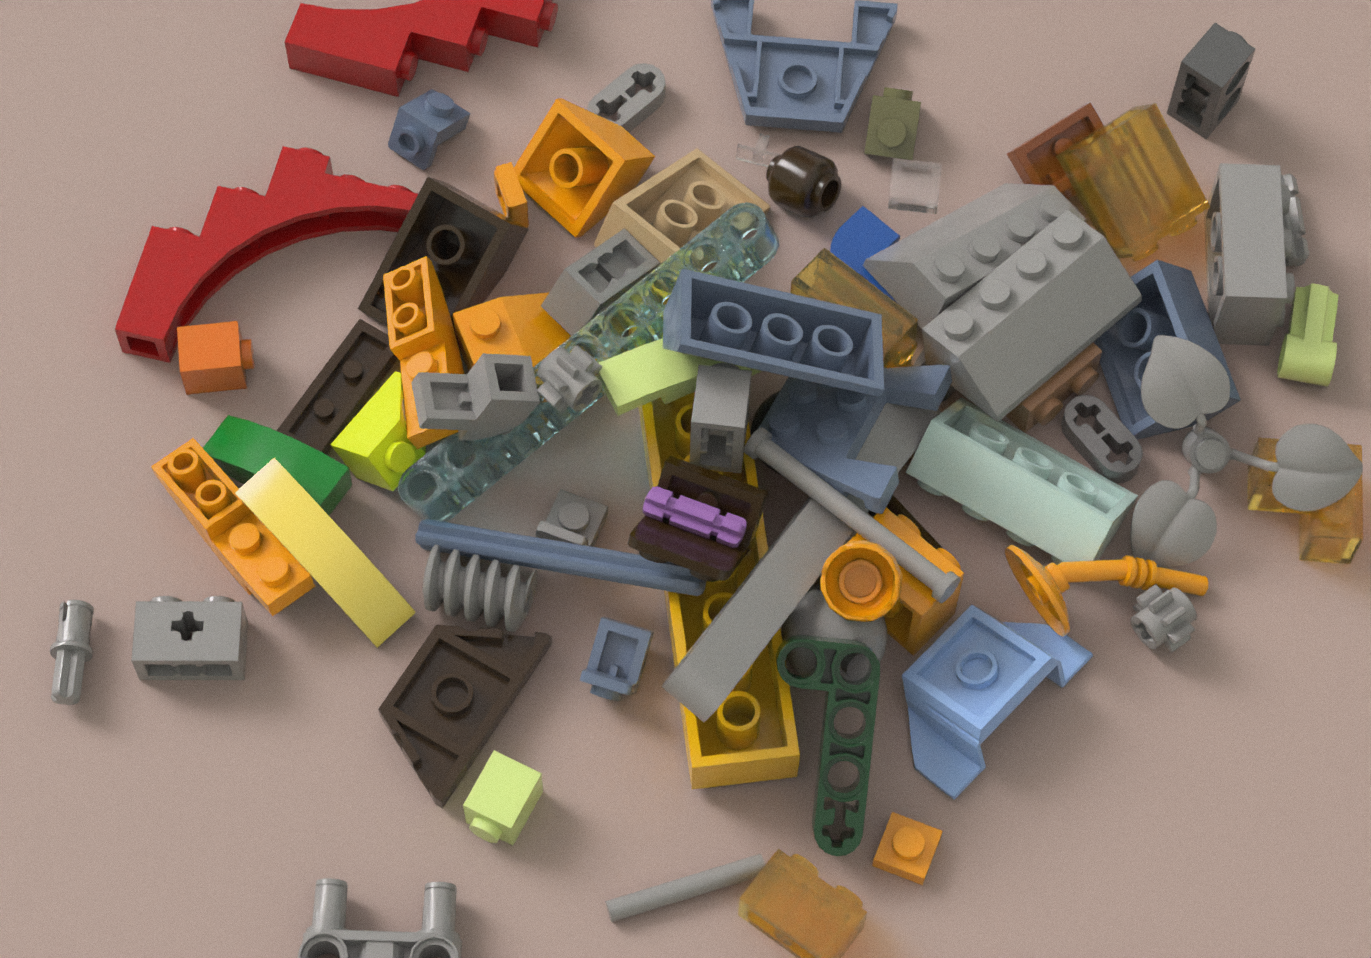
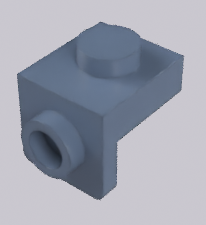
(425, 125)
(617, 659)

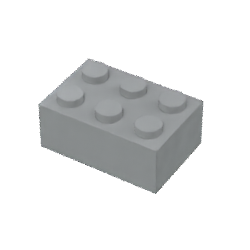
(1247, 253)

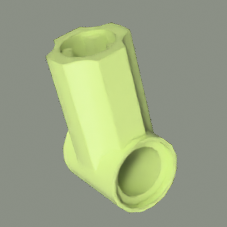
(1308, 347)

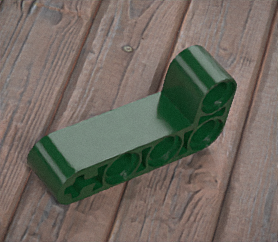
(833, 744)

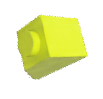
(377, 440)

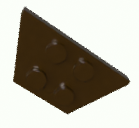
(456, 699)

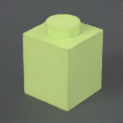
(502, 799)

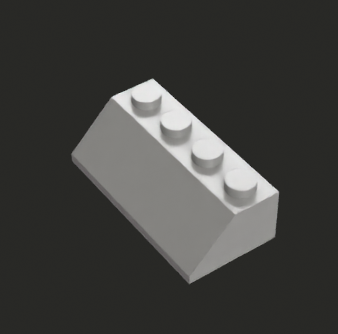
(959, 250)
(1031, 315)

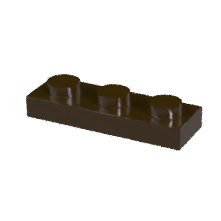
(340, 388)

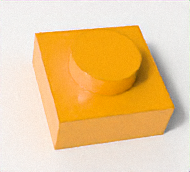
(907, 848)

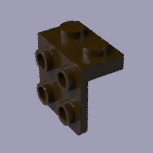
(702, 556)

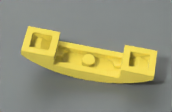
(325, 552)

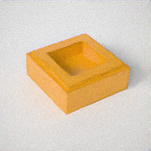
(511, 194)

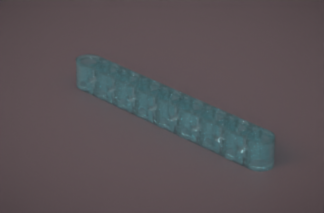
(602, 340)

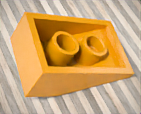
(508, 327)

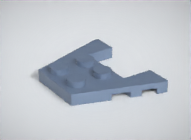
(798, 79)
(830, 424)

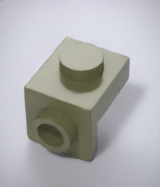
(893, 124)

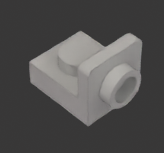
(573, 520)

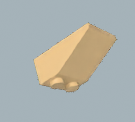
(677, 205)

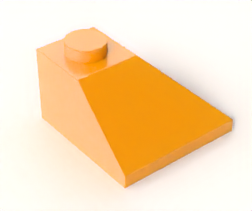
(580, 166)

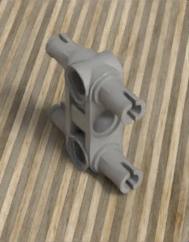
(331, 937)

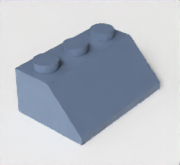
(1168, 307)

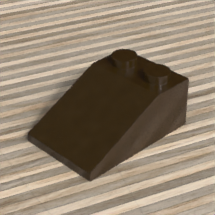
(463, 240)

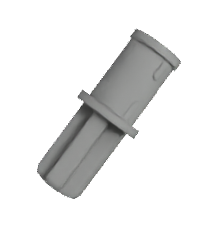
(71, 650)

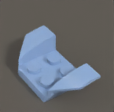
(973, 684)

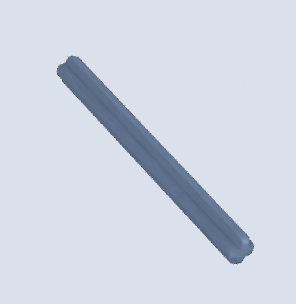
(557, 556)

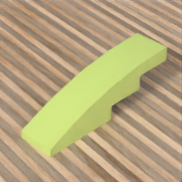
(649, 374)

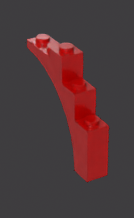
(383, 45)
(241, 227)

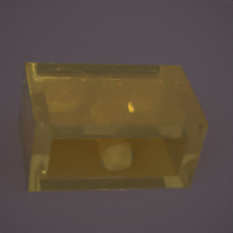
(801, 909)

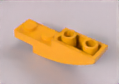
(420, 336)
(231, 528)

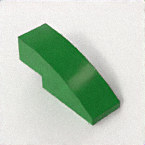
(246, 447)

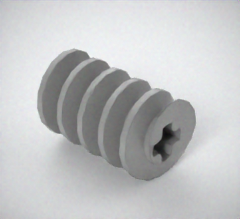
(477, 590)

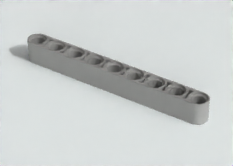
(783, 576)

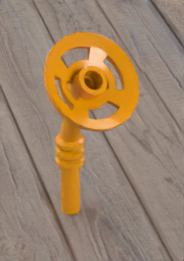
(1047, 583)

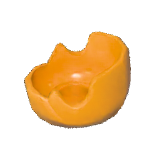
(861, 581)

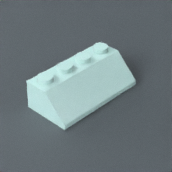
(1019, 484)

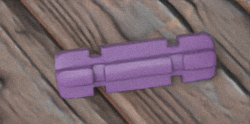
(694, 517)

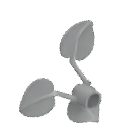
(1182, 386)

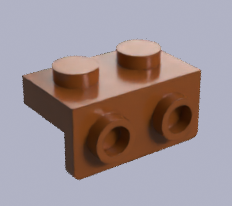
(1037, 157)

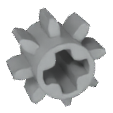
(569, 379)
(1163, 618)

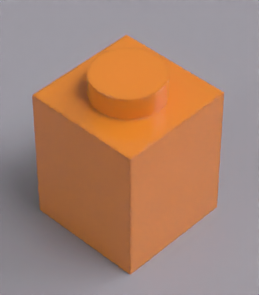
(214, 357)

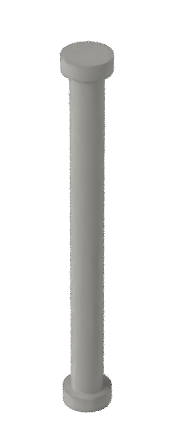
(762, 446)

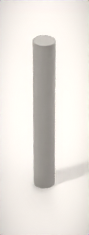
(684, 888)

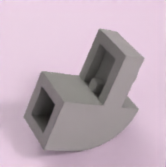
(479, 404)

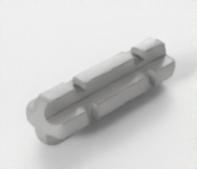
(1295, 222)

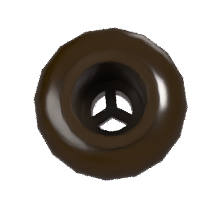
(803, 181)

